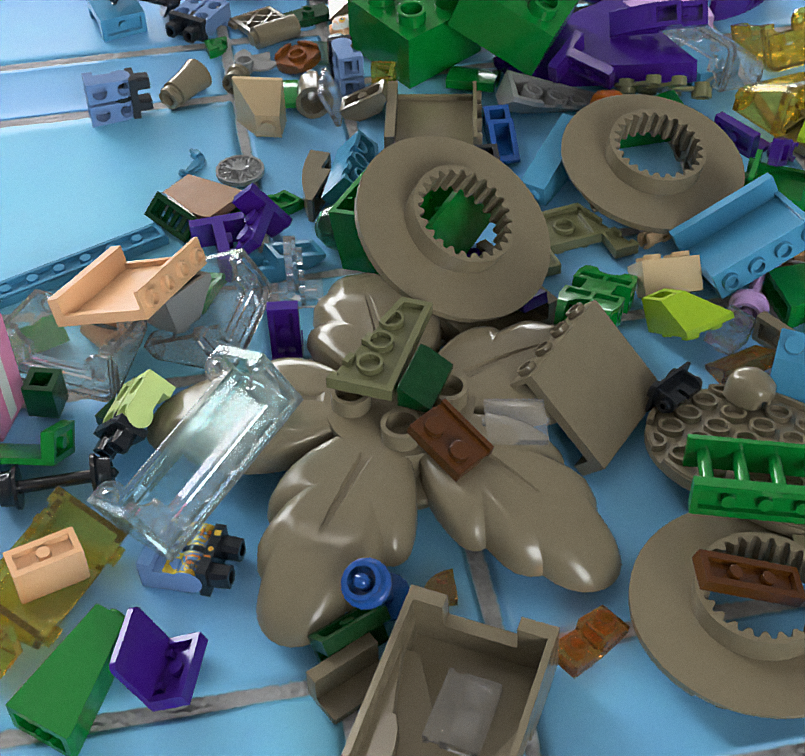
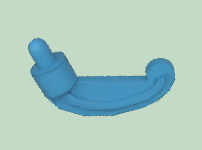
(196, 165)

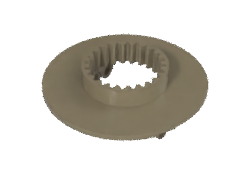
(631, 196)
(417, 264)
(693, 641)

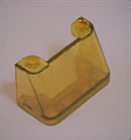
(775, 50)
(772, 102)
(102, 542)

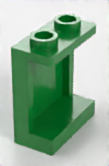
(788, 180)

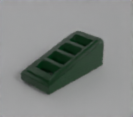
(156, 209)

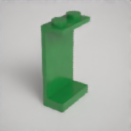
(55, 446)

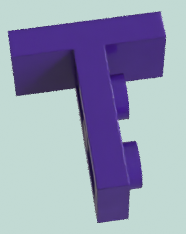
(573, 58)
(261, 218)
(218, 230)
(285, 329)

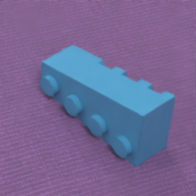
(348, 164)

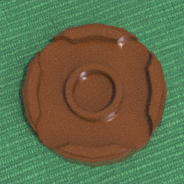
(297, 57)

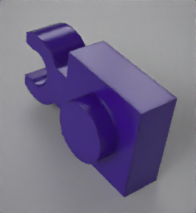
(781, 151)

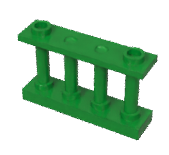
(740, 496)

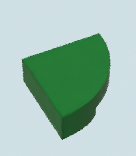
(216, 46)

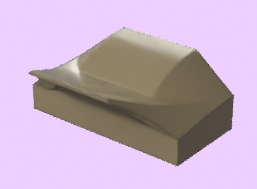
(365, 102)

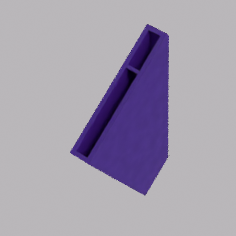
(629, 55)

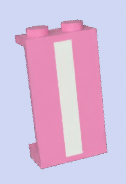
(10, 384)

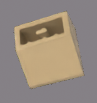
(673, 271)

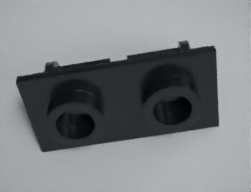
(673, 389)

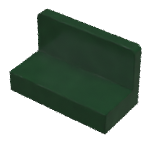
(348, 629)

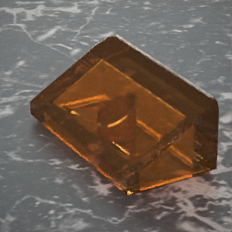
(753, 356)

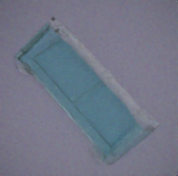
(202, 453)

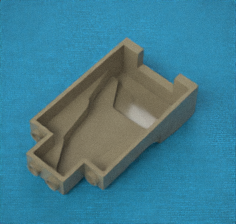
(415, 665)

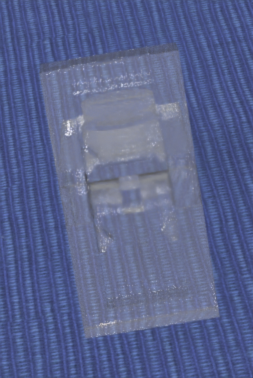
(296, 288)

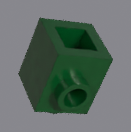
(45, 392)

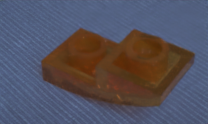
(591, 640)

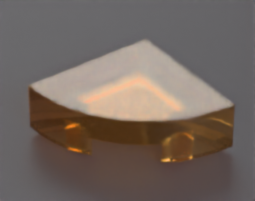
(444, 583)

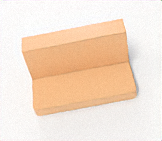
(47, 565)

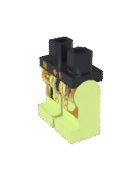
(131, 413)

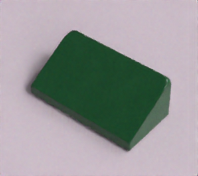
(423, 380)

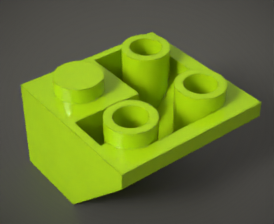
(682, 314)

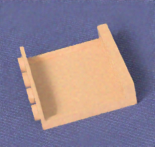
(122, 289)

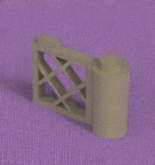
(266, 26)

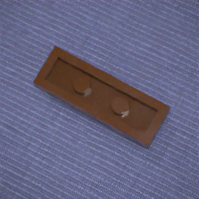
(748, 578)

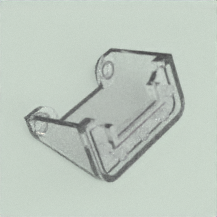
(729, 61)
(228, 316)
(91, 356)

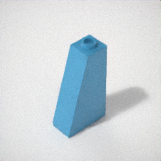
(546, 172)

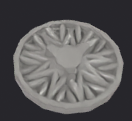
(240, 170)

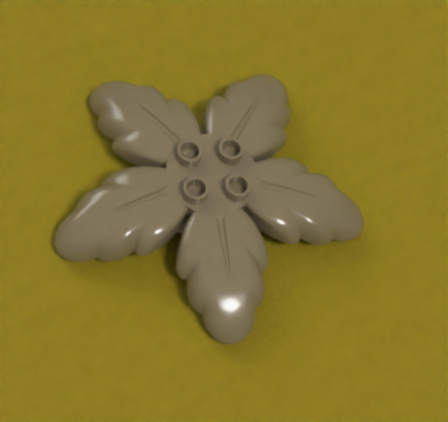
(363, 478)

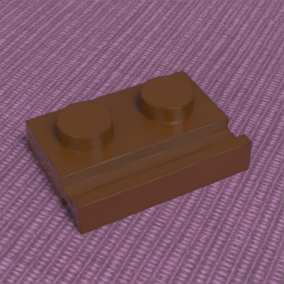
(450, 440)

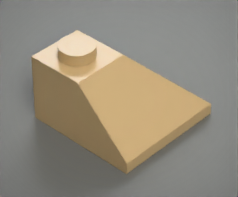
(260, 105)

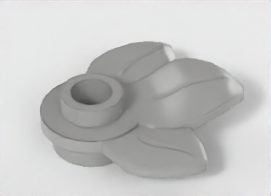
(257, 62)

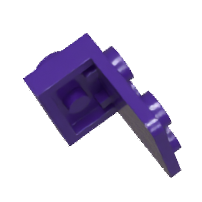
(157, 667)

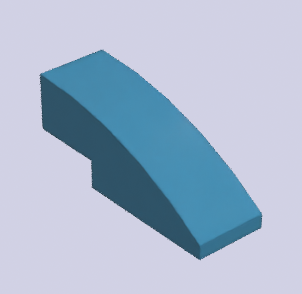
(272, 259)

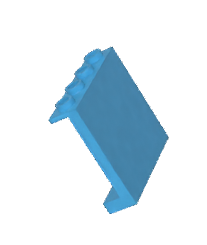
(743, 235)

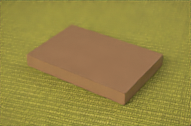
(202, 196)

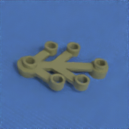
(653, 85)

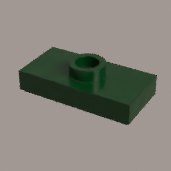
(311, 15)

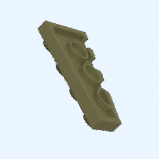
(385, 353)

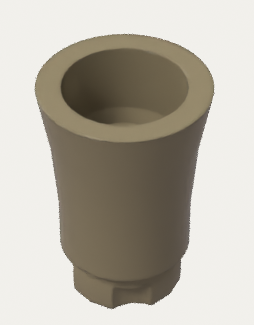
(185, 84)
(307, 100)

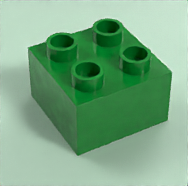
(513, 29)
(409, 34)
(448, 213)

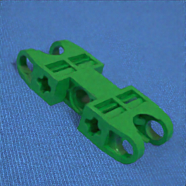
(612, 292)

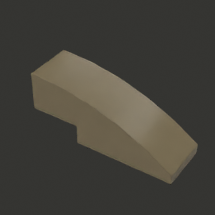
(314, 178)

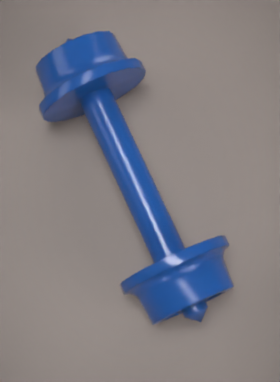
(370, 584)

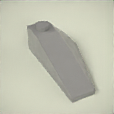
(536, 95)
(184, 306)

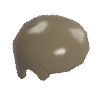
(749, 387)

